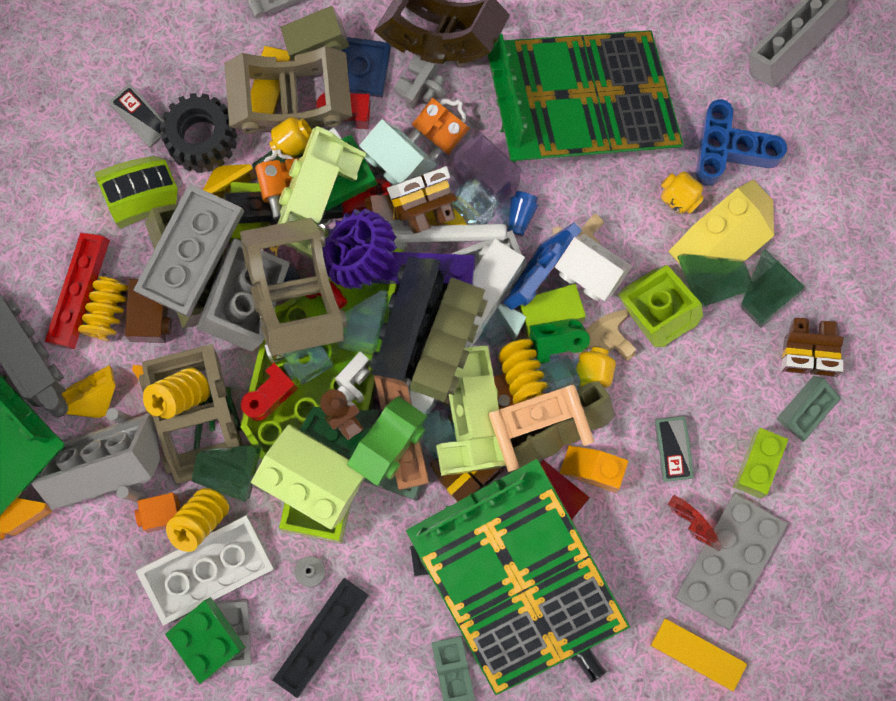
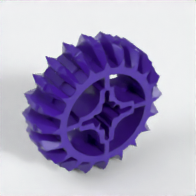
(358, 248)

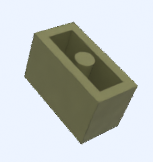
(314, 32)

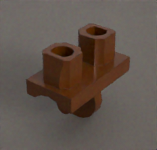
(340, 413)

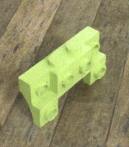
(314, 179)
(470, 405)

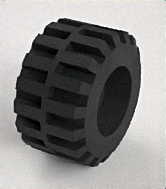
(185, 115)

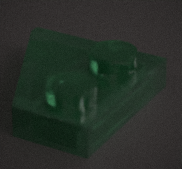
(715, 278)

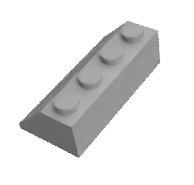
(100, 463)

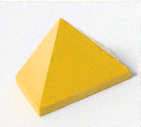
(222, 176)
(91, 395)

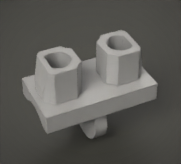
(425, 72)

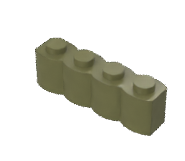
(447, 340)
(550, 439)

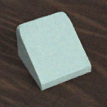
(514, 320)

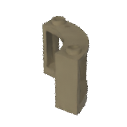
(323, 60)
(299, 333)
(202, 359)

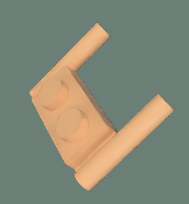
(535, 415)

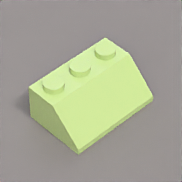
(308, 477)

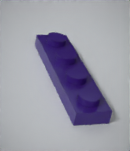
(457, 266)

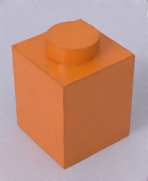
(156, 511)

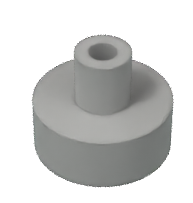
(315, 577)

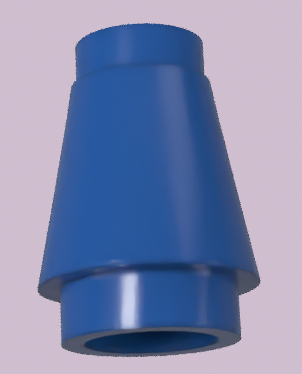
(521, 212)

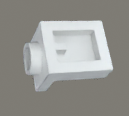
(354, 373)

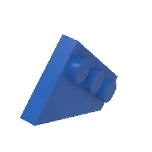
(539, 266)

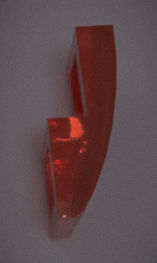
(699, 526)

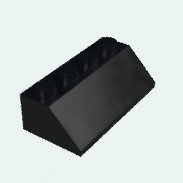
(409, 320)

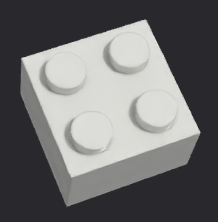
(592, 267)

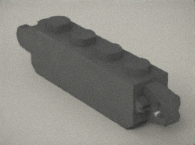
(27, 362)

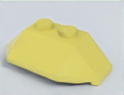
(733, 227)

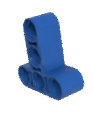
(728, 139)

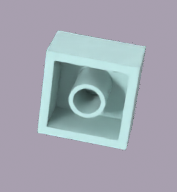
(395, 153)

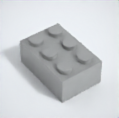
(230, 305)

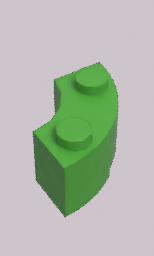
(388, 440)

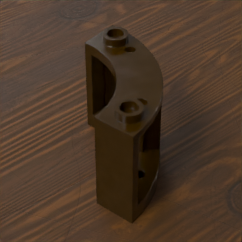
(479, 20)

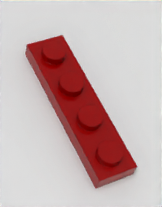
(76, 289)

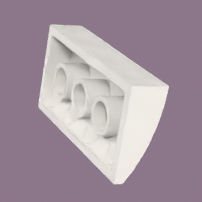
(216, 567)

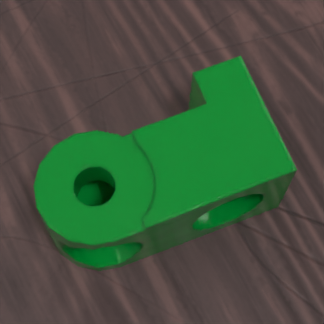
(558, 338)

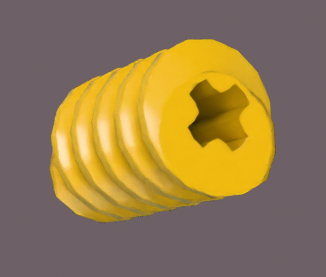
(103, 308)
(521, 370)
(176, 393)
(197, 519)

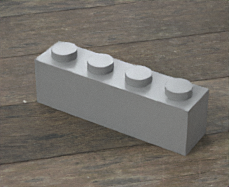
(794, 38)

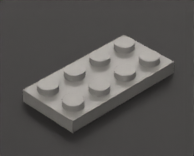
(189, 250)
(724, 578)

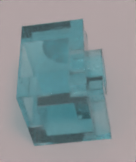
(483, 201)
(494, 330)
(318, 363)
(437, 432)

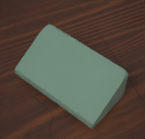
(809, 407)

